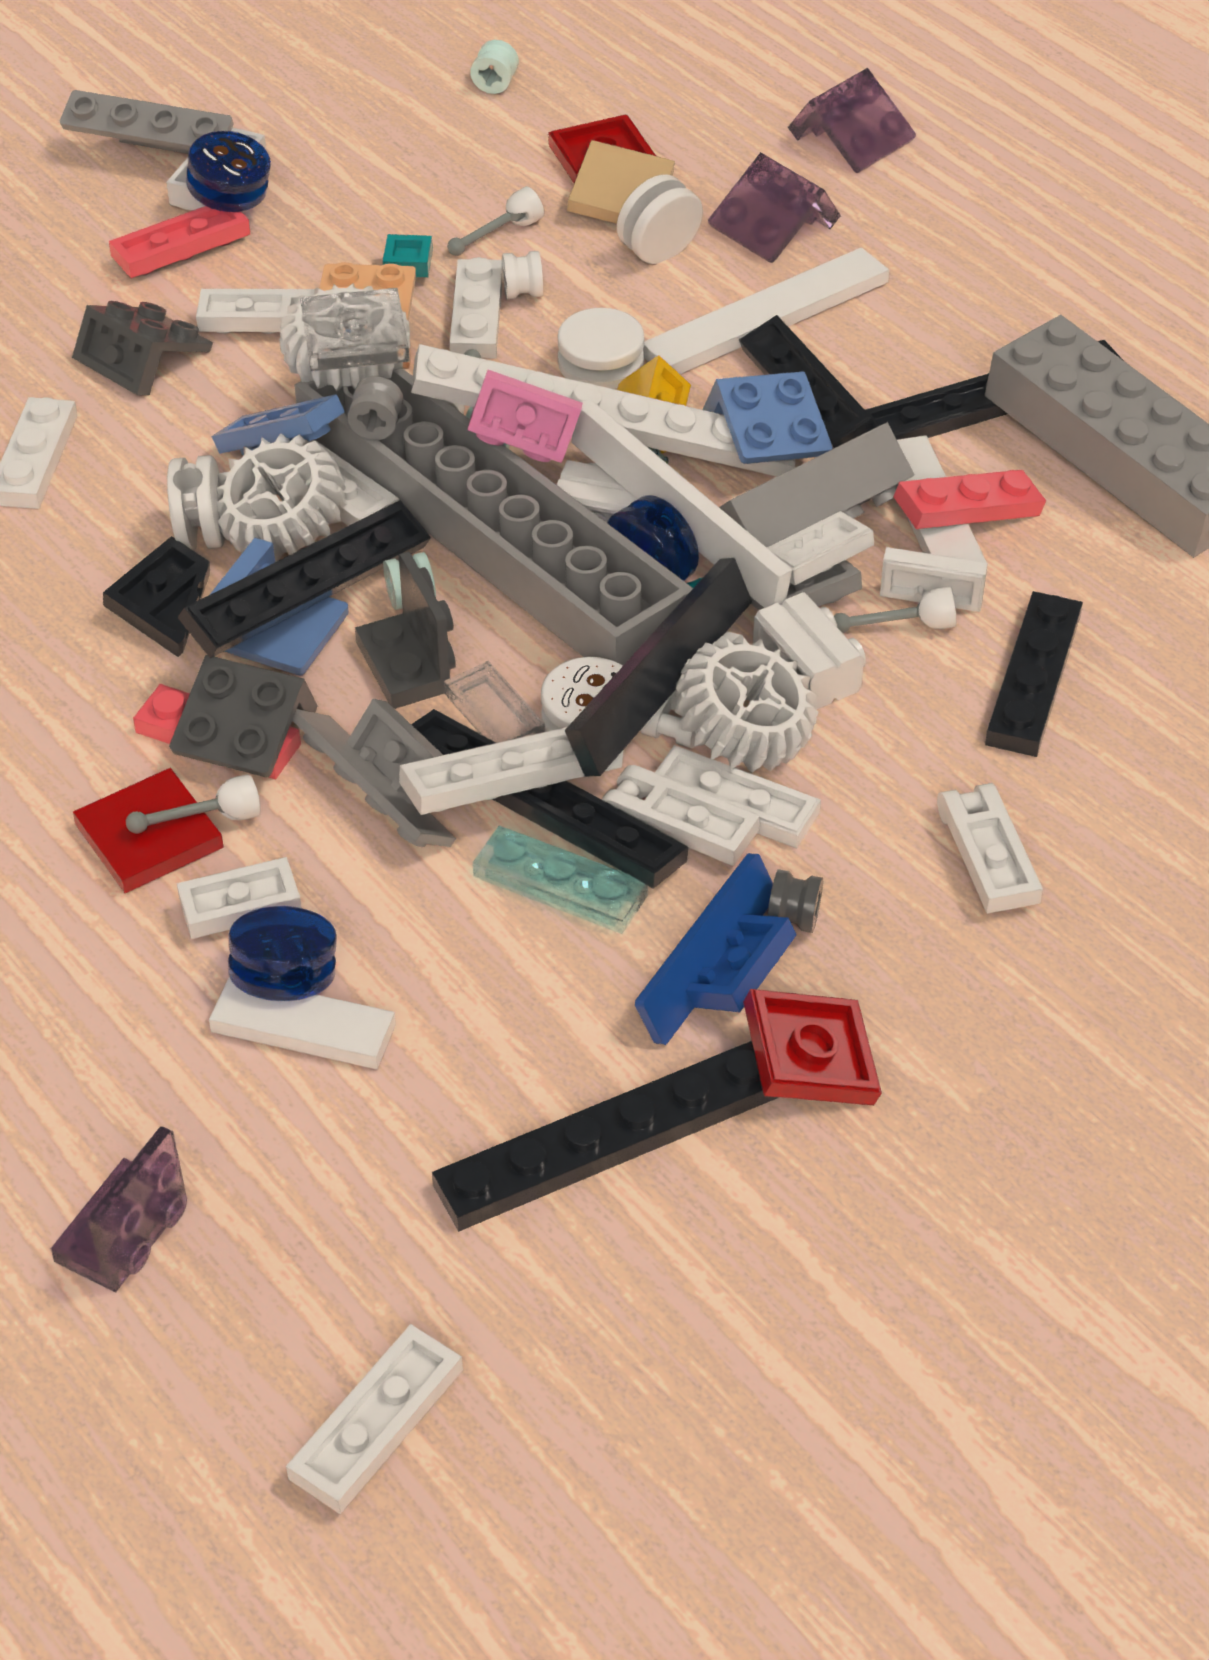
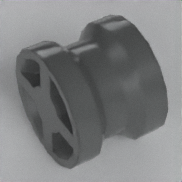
(796, 899)

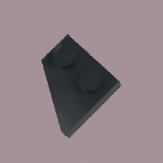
(158, 591)

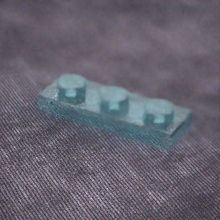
(560, 879)

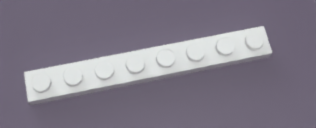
(652, 421)

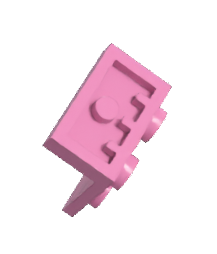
(524, 417)

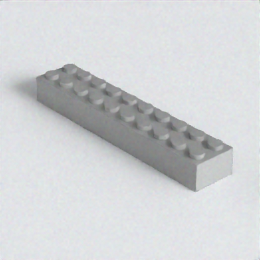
(511, 524)

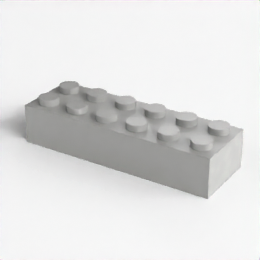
(1109, 426)

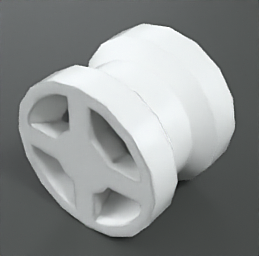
(522, 275)

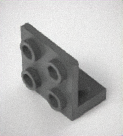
(129, 341)
(410, 649)
(239, 715)

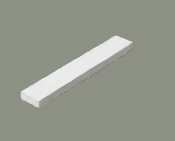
(790, 300)
(647, 474)

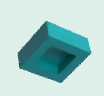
(409, 251)

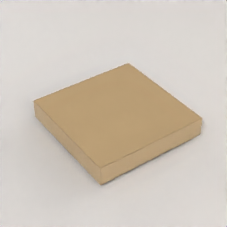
(610, 177)

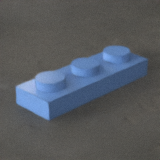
(303, 418)

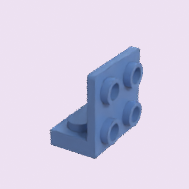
(770, 416)
(298, 639)

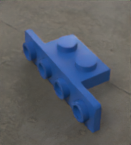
(720, 955)

